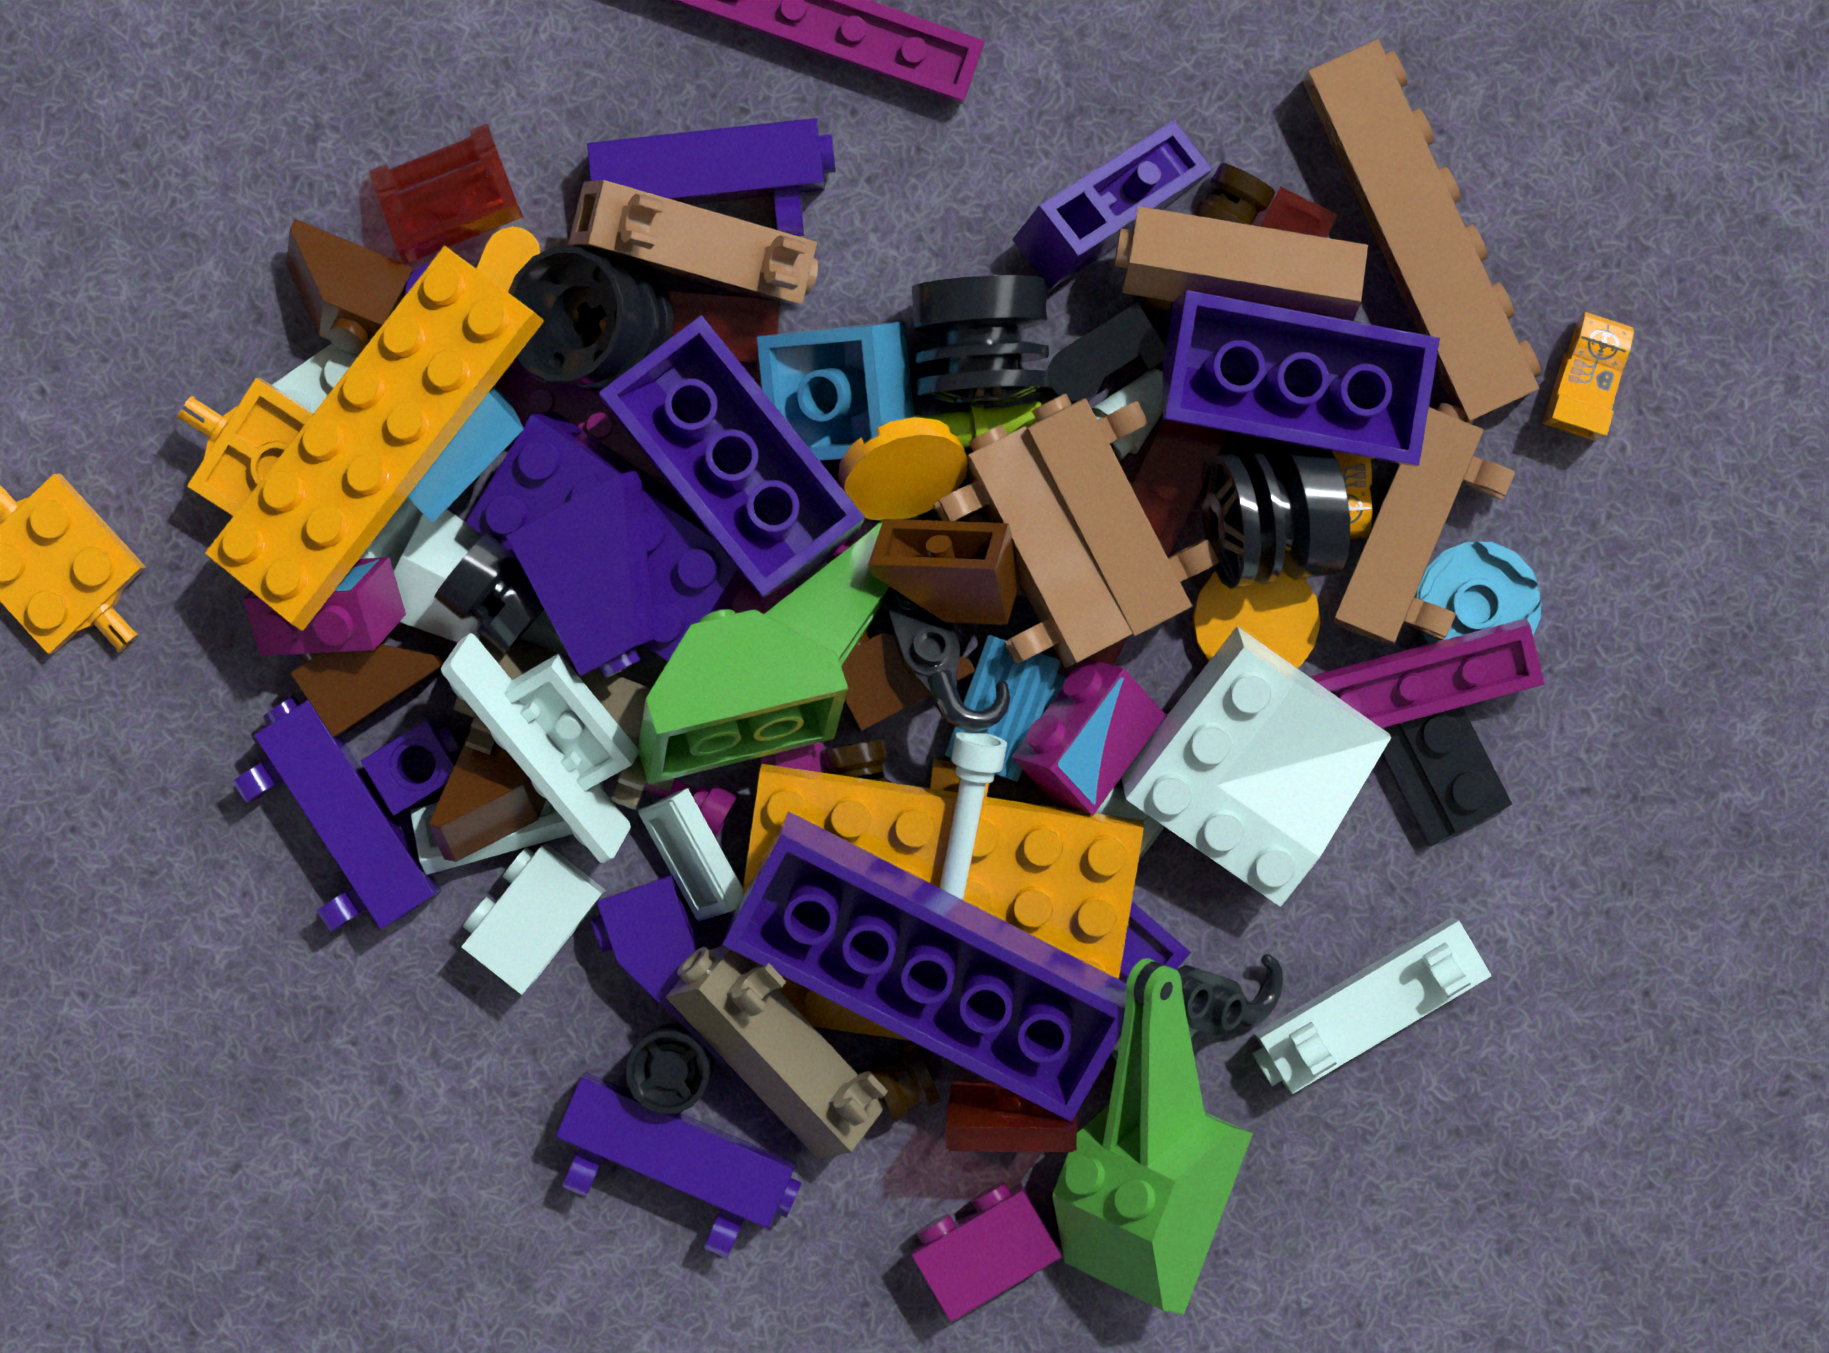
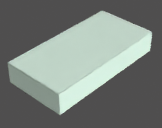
(692, 854)

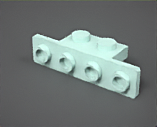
(553, 734)

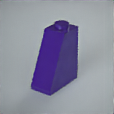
(593, 573)

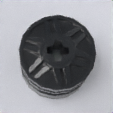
(595, 314)
(981, 338)
(1275, 514)

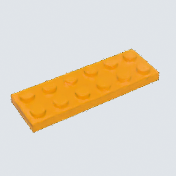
(374, 437)

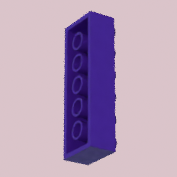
(929, 966)

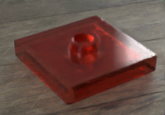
(997, 1120)

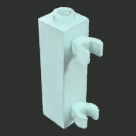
(1370, 1006)

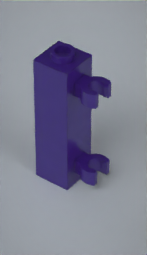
(723, 165)
(343, 812)
(679, 1153)

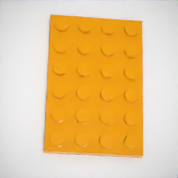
(1030, 864)

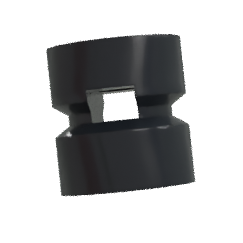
(471, 588)
(668, 1069)

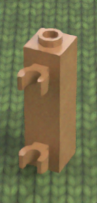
(693, 243)
(1239, 262)
(1109, 513)
(1409, 527)
(1052, 557)

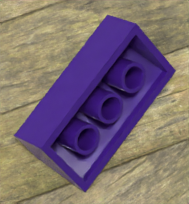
(1298, 377)
(733, 458)

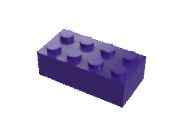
(559, 462)

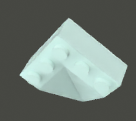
(1255, 766)

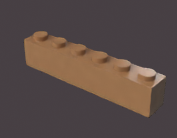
(1421, 230)

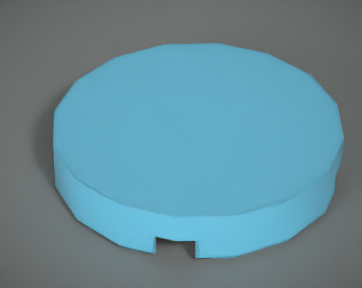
(1452, 583)

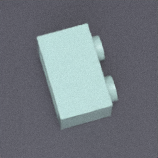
(531, 917)

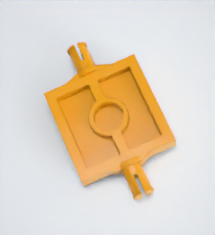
(242, 442)
(63, 566)

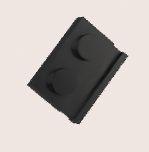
(1443, 773)

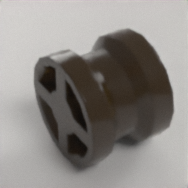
(906, 1083)

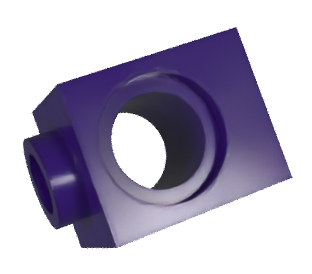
(388, 770)

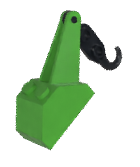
(777, 678)
(1152, 1164)

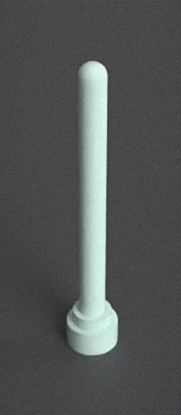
(977, 761)

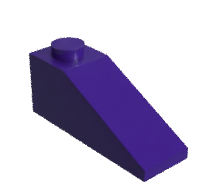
(1088, 215)
(650, 939)

